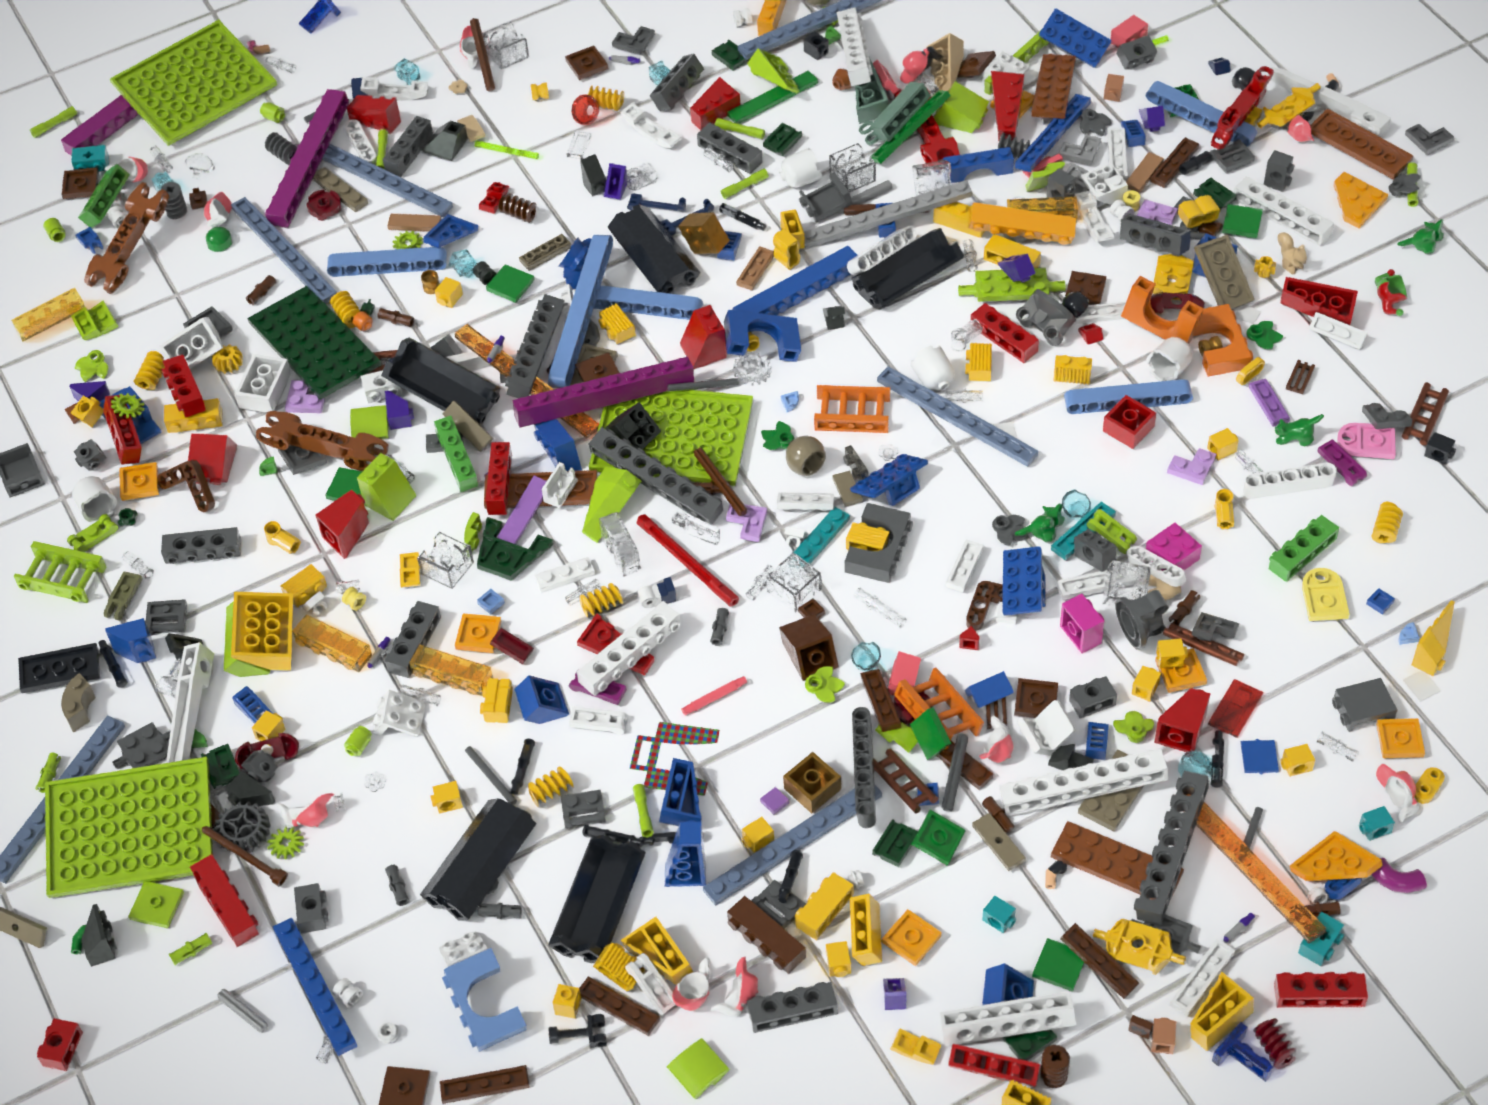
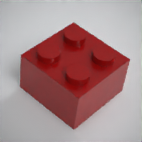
(1129, 421)

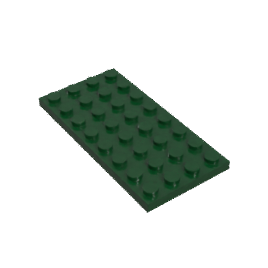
(314, 342)

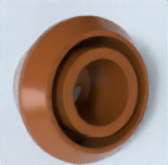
(841, 79)

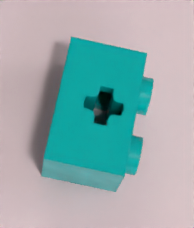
(90, 157)
(1321, 950)

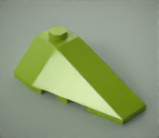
(772, 69)
(609, 496)

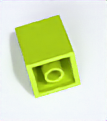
(962, 109)
(385, 487)

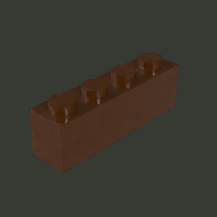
(766, 935)

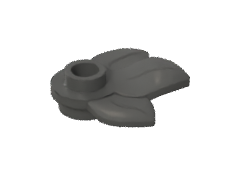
(1095, 123)
(1404, 184)
(1010, 524)

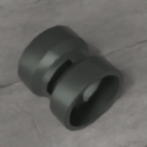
(483, 272)

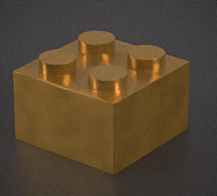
(703, 233)
(812, 782)

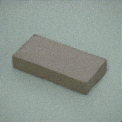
(843, 483)

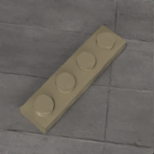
(347, 194)

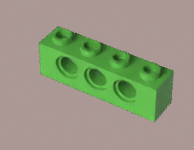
(103, 196)
(455, 453)
(1303, 547)

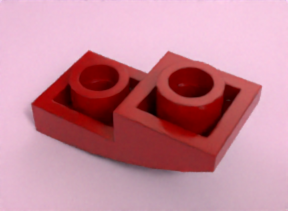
(494, 193)

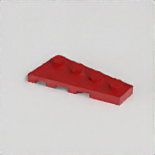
(601, 634)

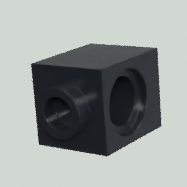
(816, 45)
(1440, 448)

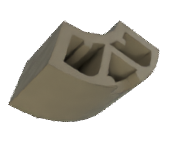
(76, 701)

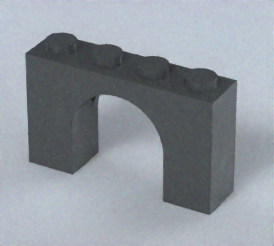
(880, 564)

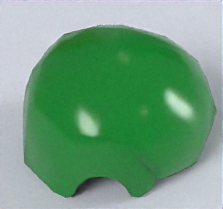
(218, 239)

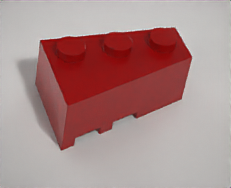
(714, 104)
(375, 112)

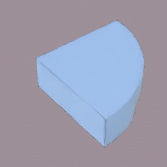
(790, 400)
(1408, 634)

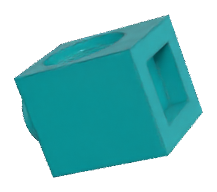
(1376, 823)
(999, 914)

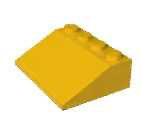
(263, 629)

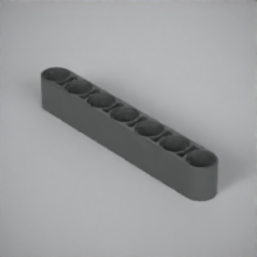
(863, 767)

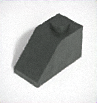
(593, 175)
(247, 789)

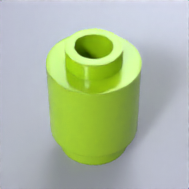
(272, 112)
(54, 229)
(357, 741)

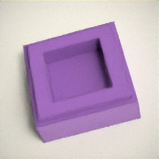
(774, 800)

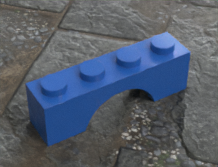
(998, 160)

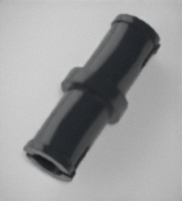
(1195, 162)

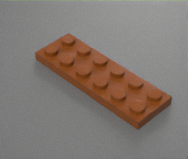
(1053, 86)
(1360, 144)
(579, 495)
(1103, 857)

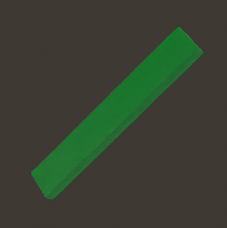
(770, 98)
(914, 122)

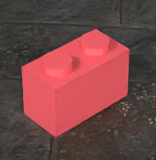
(1129, 30)

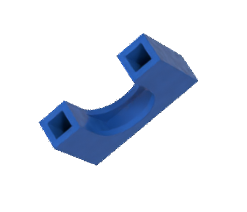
(780, 328)

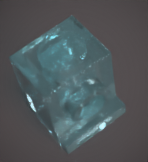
(407, 71)
(658, 72)
(160, 179)
(462, 263)

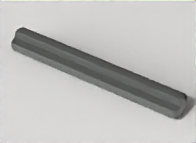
(954, 772)

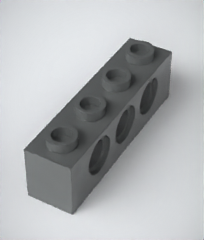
(677, 82)
(408, 146)
(734, 149)
(1155, 234)
(201, 545)
(404, 646)
(784, 1015)

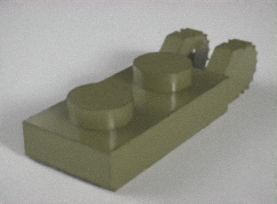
(122, 594)

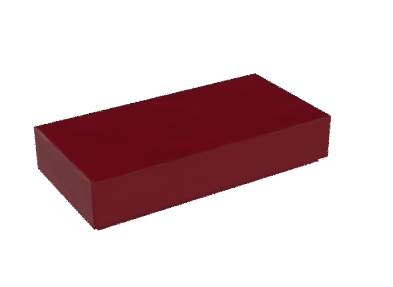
(511, 646)

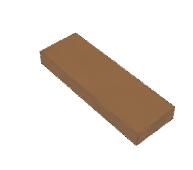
(1144, 171)
(412, 222)
(755, 268)

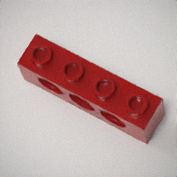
(1006, 333)
(183, 386)
(122, 433)
(498, 478)
(1310, 997)
(993, 1065)

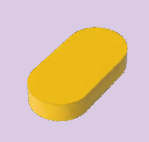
(1250, 371)

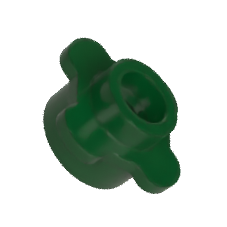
(368, 307)
(127, 517)

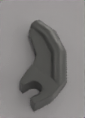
(592, 335)

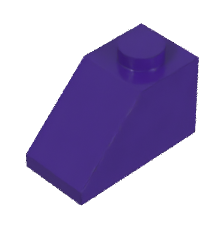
(1152, 117)
(1018, 267)
(398, 411)

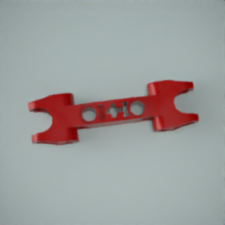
(1241, 107)
(935, 144)

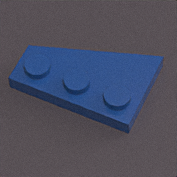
(448, 231)

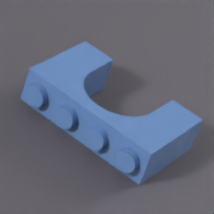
(483, 1030)

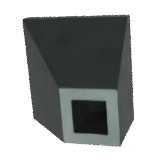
(447, 141)
(635, 426)
(97, 938)

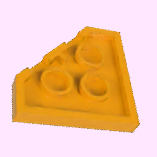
(1357, 199)
(1335, 859)

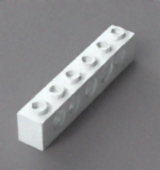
(1284, 211)
(618, 658)
(1007, 1018)

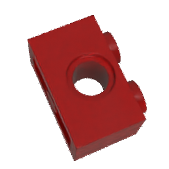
(59, 1056)

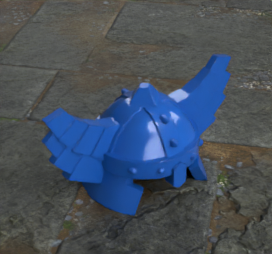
(574, 261)

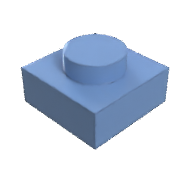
(490, 601)

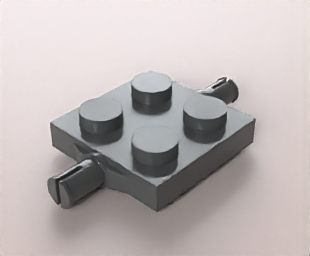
(143, 747)
(1179, 933)

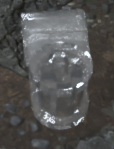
(643, 175)

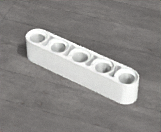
(881, 250)
(1289, 480)

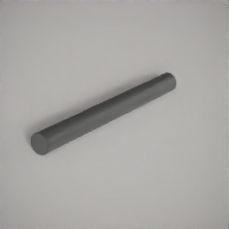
(703, 384)
(490, 775)

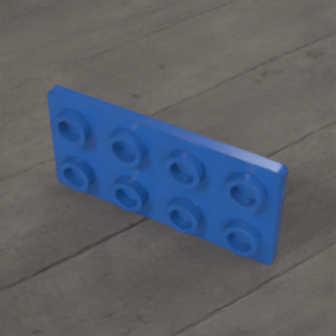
(1075, 38)
(144, 424)
(895, 478)
(1023, 581)

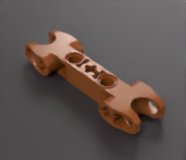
(112, 263)
(292, 432)

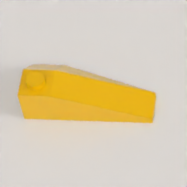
(1433, 643)

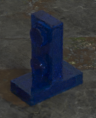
(318, 14)
(1242, 1053)

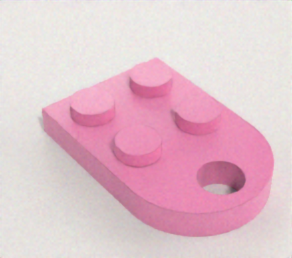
(1367, 441)

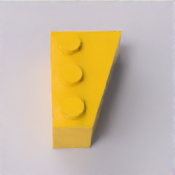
(660, 948)
(1221, 1012)

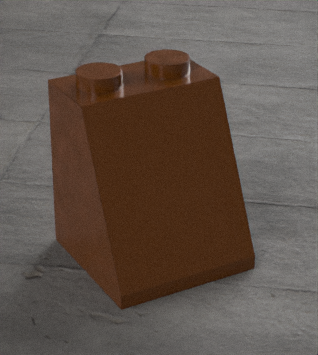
(808, 645)

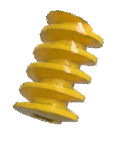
(607, 99)
(344, 307)
(150, 371)
(1387, 523)
(600, 599)
(549, 785)

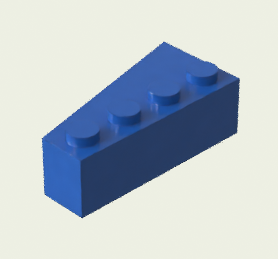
(686, 857)

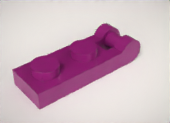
(1344, 463)
(612, 694)

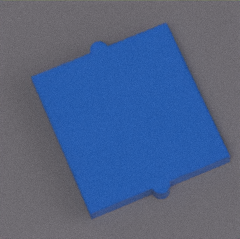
(1259, 756)

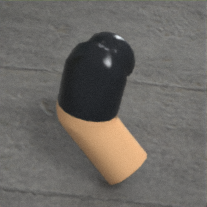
(1333, 82)
(1051, 873)

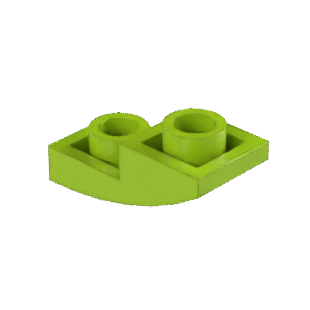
(472, 528)
(903, 736)

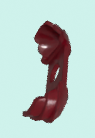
(1163, 300)
(283, 745)

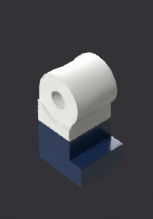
(653, 595)

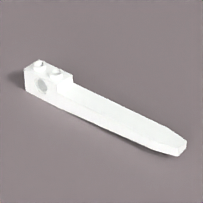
(1343, 105)
(376, 385)
(192, 678)

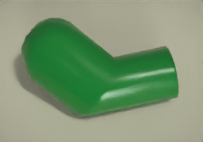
(76, 945)

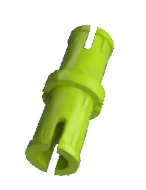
(49, 771)
(190, 949)

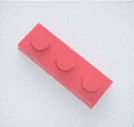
(885, 78)

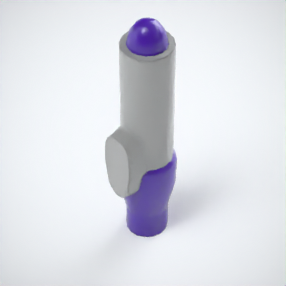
(626, 60)
(498, 345)
(379, 652)
(1240, 927)

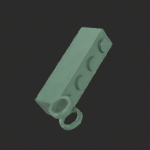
(896, 113)

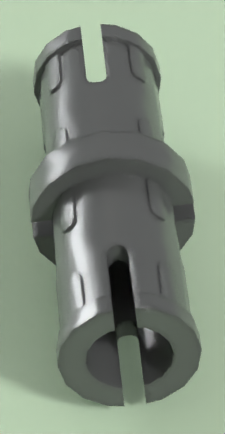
(719, 626)
(397, 885)
(500, 910)

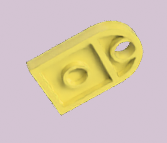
(1325, 597)

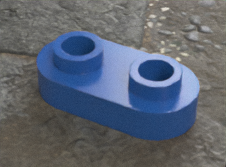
(1340, 888)

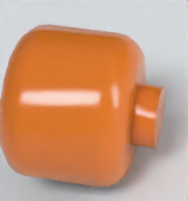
(362, 321)

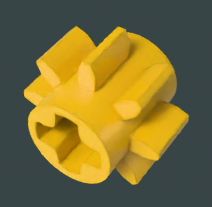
(1265, 267)

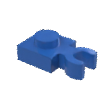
(89, 239)

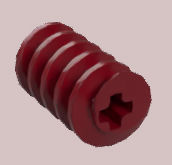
(1274, 1043)

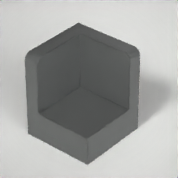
(446, 346)

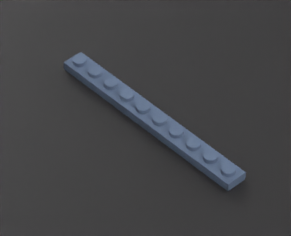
(800, 27)
(387, 180)
(283, 249)
(958, 416)
(80, 766)
(782, 847)

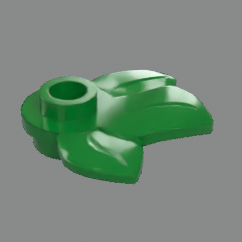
(1264, 334)
(777, 438)

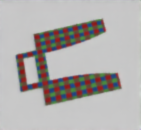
(673, 734)

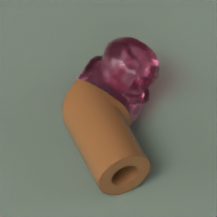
(257, 49)

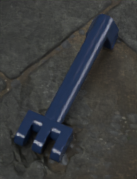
(638, 199)
(708, 207)

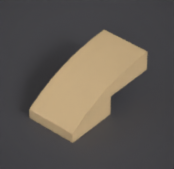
(473, 128)

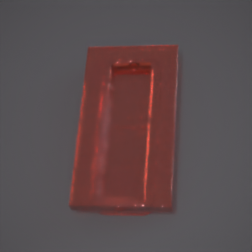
(1235, 708)

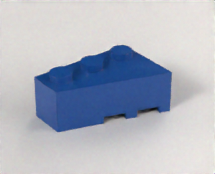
(557, 444)
(681, 796)

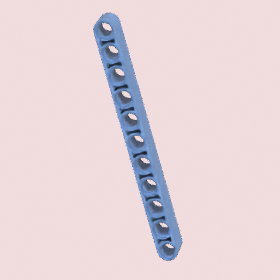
(580, 311)

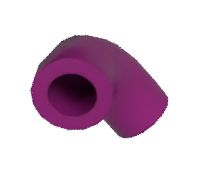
(1399, 881)

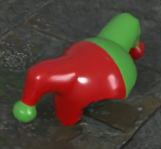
(1391, 291)

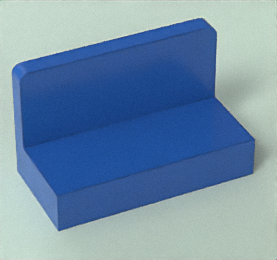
(990, 689)

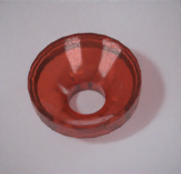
(580, 107)

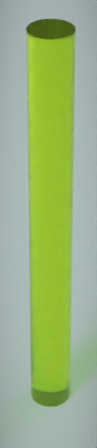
(509, 150)

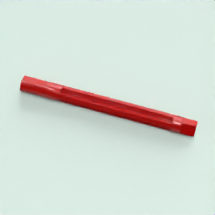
(687, 560)

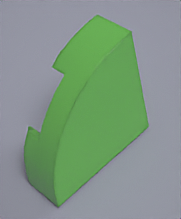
(832, 35)
(268, 467)
(199, 740)

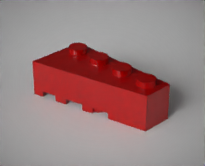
(1007, 98)
(1321, 298)
(225, 900)

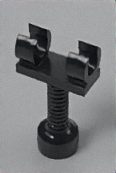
(596, 1040)

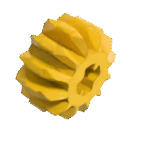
(227, 359)

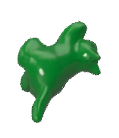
(1426, 238)
(1297, 430)
(1044, 525)

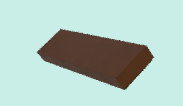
(1170, 166)
(880, 700)
(1099, 961)
(618, 1006)
(484, 1084)

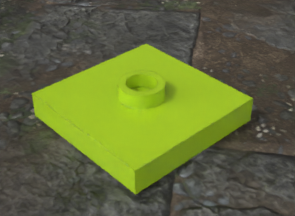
(156, 904)

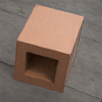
(1113, 87)
(1163, 1035)

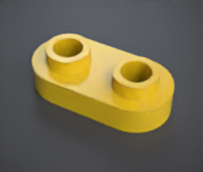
(1430, 784)

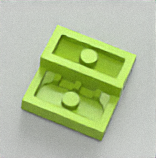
(1040, 178)
(94, 321)
(369, 420)
(698, 1068)

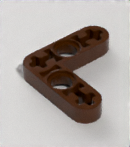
(188, 476)
(991, 595)

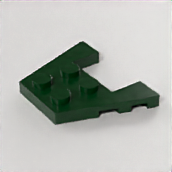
(506, 558)

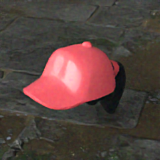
(917, 62)
(1300, 128)

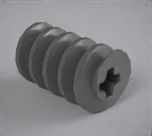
(280, 147)
(1016, 147)
(176, 205)

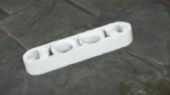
(363, 142)
(1173, 575)

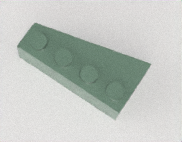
(870, 98)

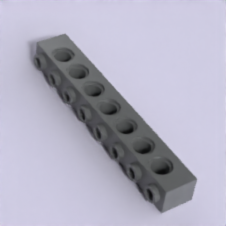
(535, 346)
(606, 438)
(1155, 910)

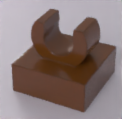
(198, 198)

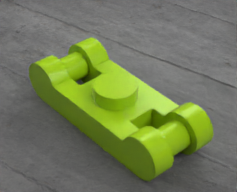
(1112, 530)
(93, 534)

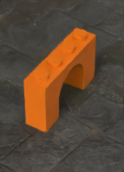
(1139, 311)
(1232, 357)

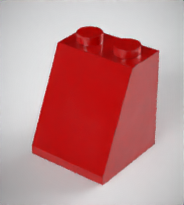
(704, 338)
(214, 455)
(343, 522)
(1183, 721)

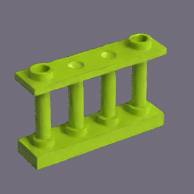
(60, 555)

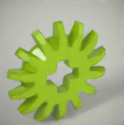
(414, 240)
(135, 407)
(292, 846)

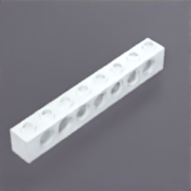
(854, 46)
(1083, 782)

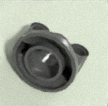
(1046, 316)
(1141, 617)

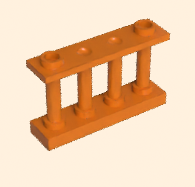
(849, 422)
(916, 705)

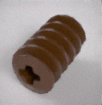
(517, 207)
(1055, 1066)

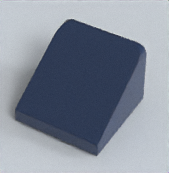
(1220, 65)
(356, 87)

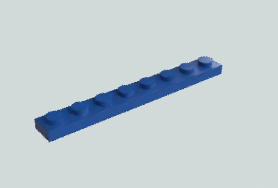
(1052, 134)
(315, 987)

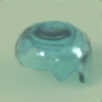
(1076, 504)
(866, 656)
(1195, 762)

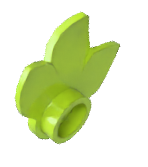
(90, 367)
(826, 683)
(1134, 726)

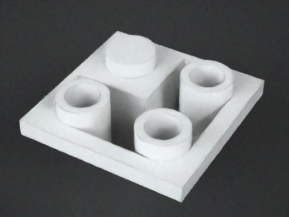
(1105, 184)

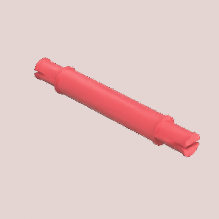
(714, 695)

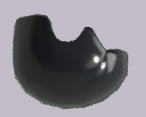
(1242, 77)
(1075, 303)

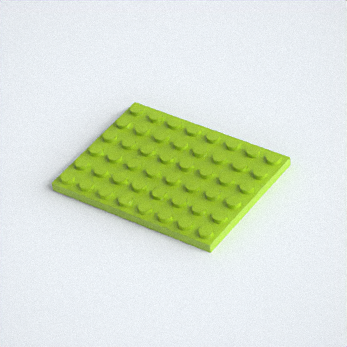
(193, 82)
(687, 422)
(126, 826)

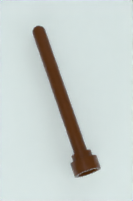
(277, 876)

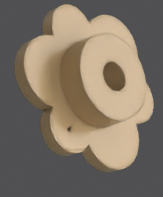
(458, 86)

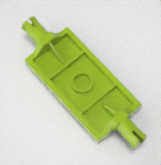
(997, 286)

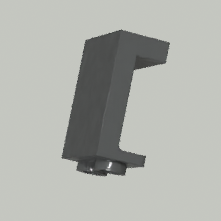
(826, 199)
(19, 470)
(1363, 703)

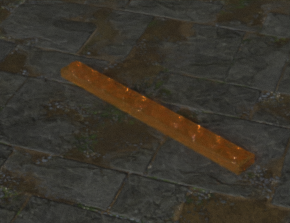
(503, 362)
(1259, 875)

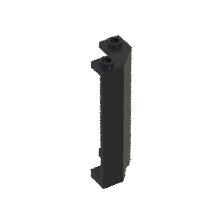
(653, 249)
(907, 268)
(440, 380)
(478, 858)
(596, 898)

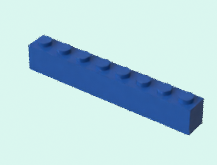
(800, 285)

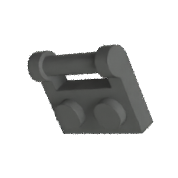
(1232, 156)
(166, 611)
(580, 804)
(788, 909)

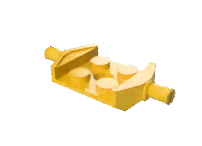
(1290, 107)
(1174, 268)
(1152, 955)

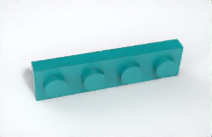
(822, 535)
(1065, 544)

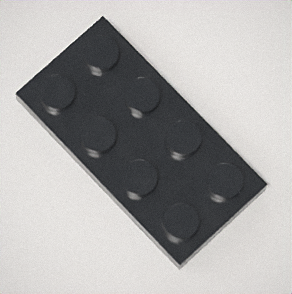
(58, 667)

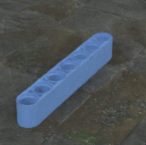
(1195, 110)
(386, 261)
(648, 302)
(1149, 394)

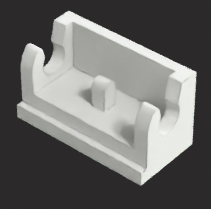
(559, 485)

